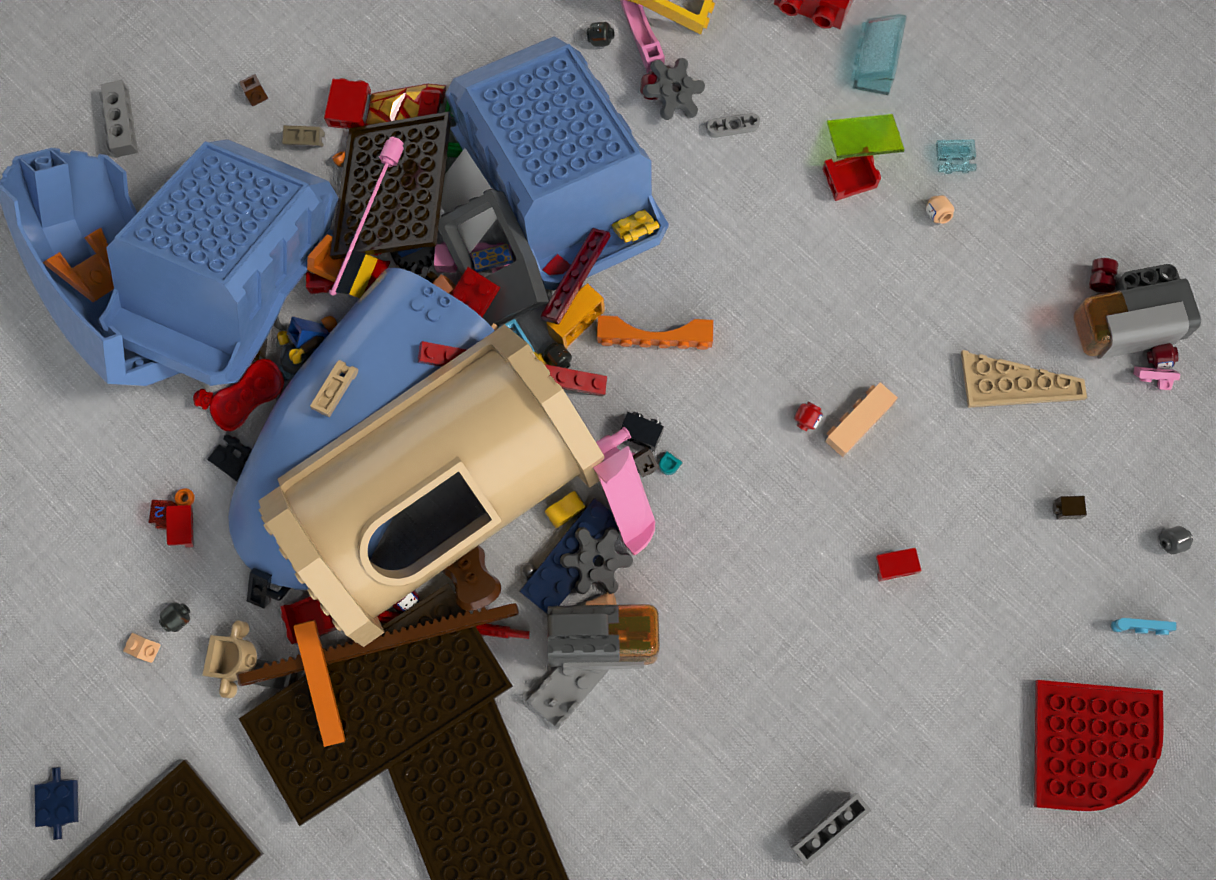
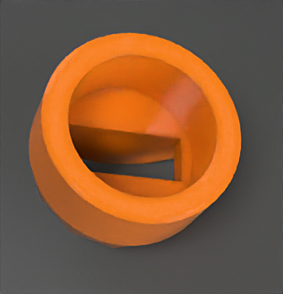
(339, 158)
(329, 323)

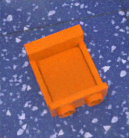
(321, 262)

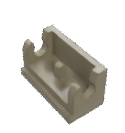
(303, 135)

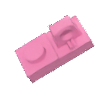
(1164, 377)

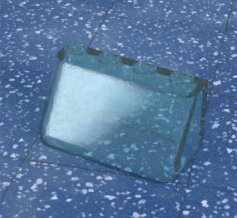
(878, 53)

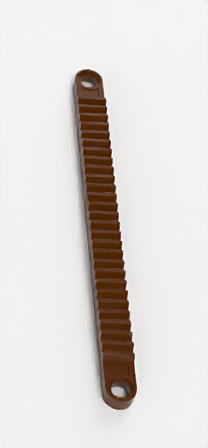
(390, 640)

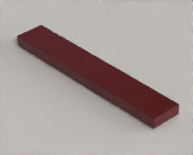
(575, 276)

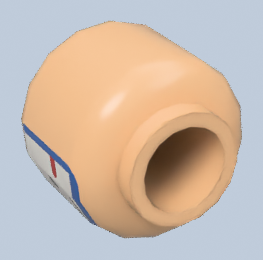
(940, 209)

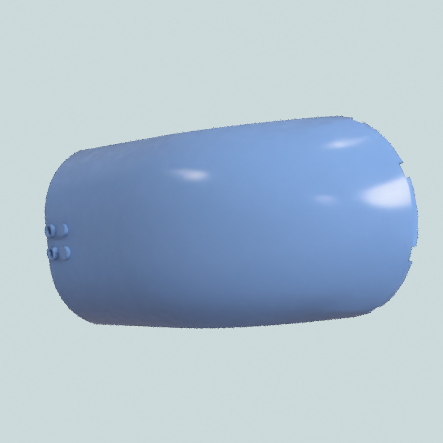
(383, 342)

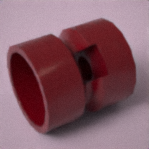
(1103, 275)

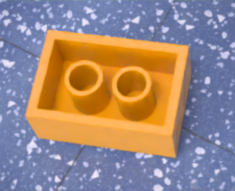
(579, 316)

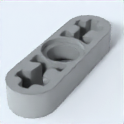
(735, 118)

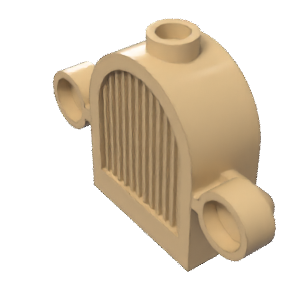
(230, 657)

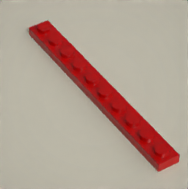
(568, 379)

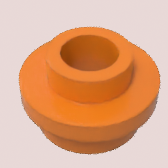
(183, 492)

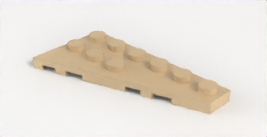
(1010, 383)

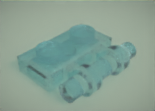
(956, 150)

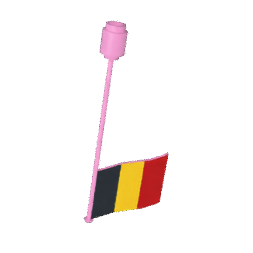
(359, 269)

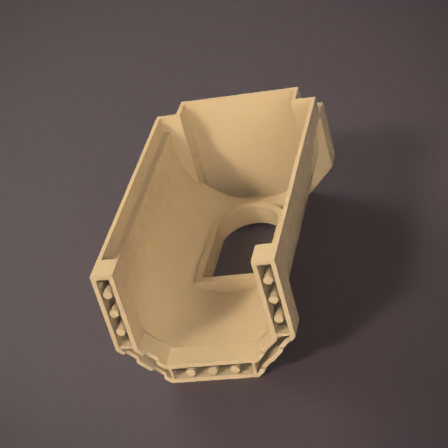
(479, 416)

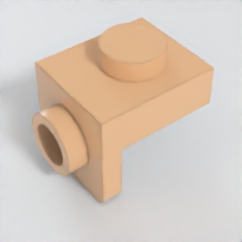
(141, 647)

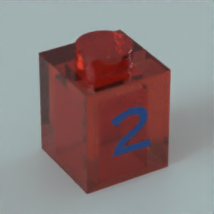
(158, 513)

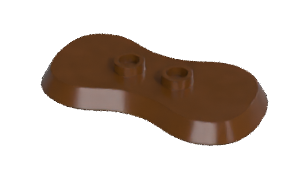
(472, 581)

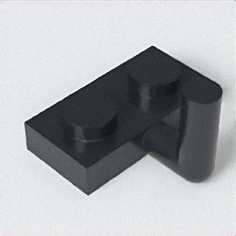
(260, 591)

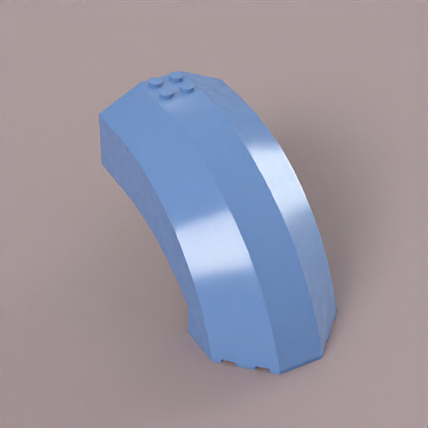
(49, 208)

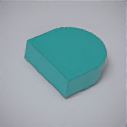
(669, 464)

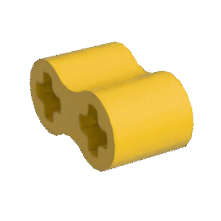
(565, 509)

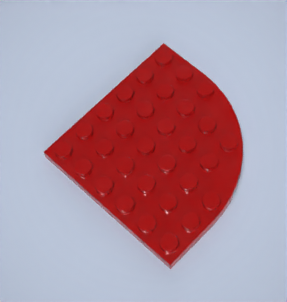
(1094, 743)

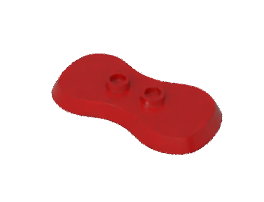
(235, 403)

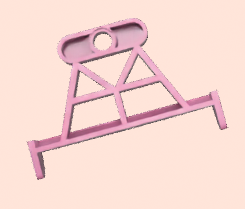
(625, 492)

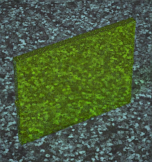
(865, 136)

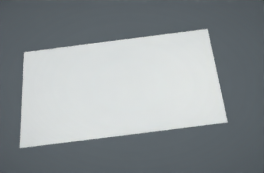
(460, 185)

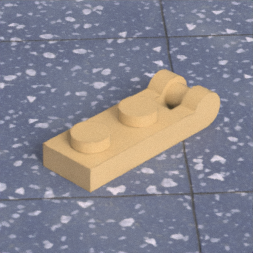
(333, 388)

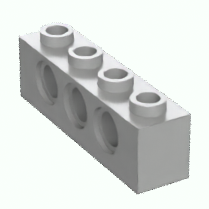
(126, 142)
(830, 828)

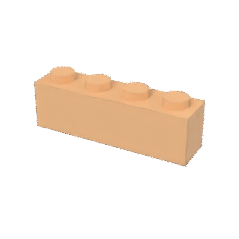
(861, 419)

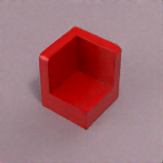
(556, 266)

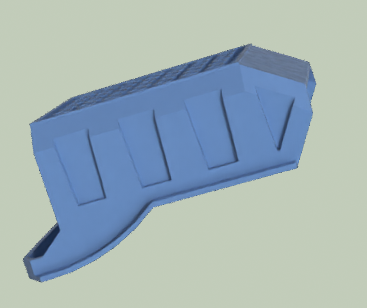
(556, 152)
(215, 260)

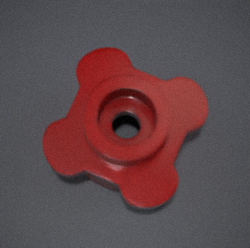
(202, 398)

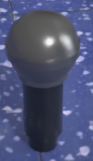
(528, 570)

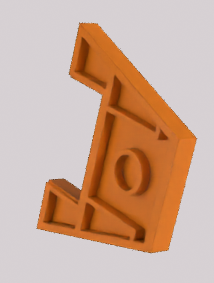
(91, 276)

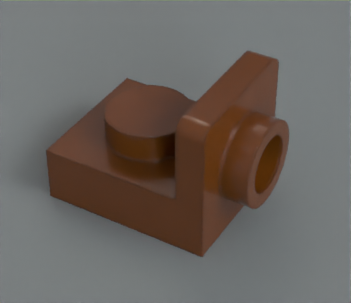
(253, 90)

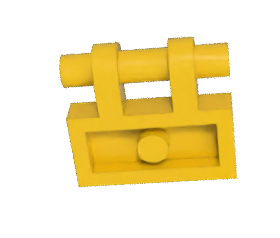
(635, 226)

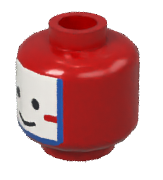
(808, 416)

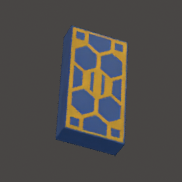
(492, 257)

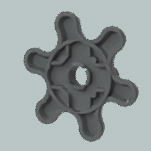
(663, 88)
(583, 560)

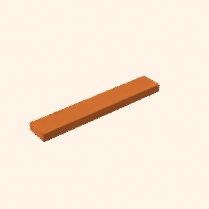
(319, 683)

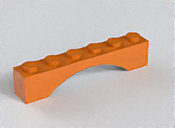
(694, 334)

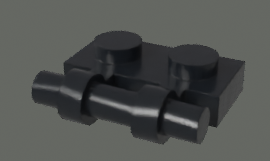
(226, 461)

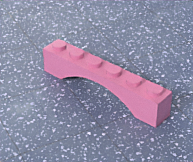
(643, 35)

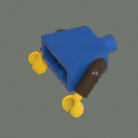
(304, 335)

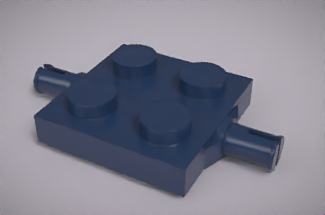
(56, 803)

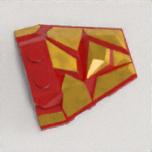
(405, 103)

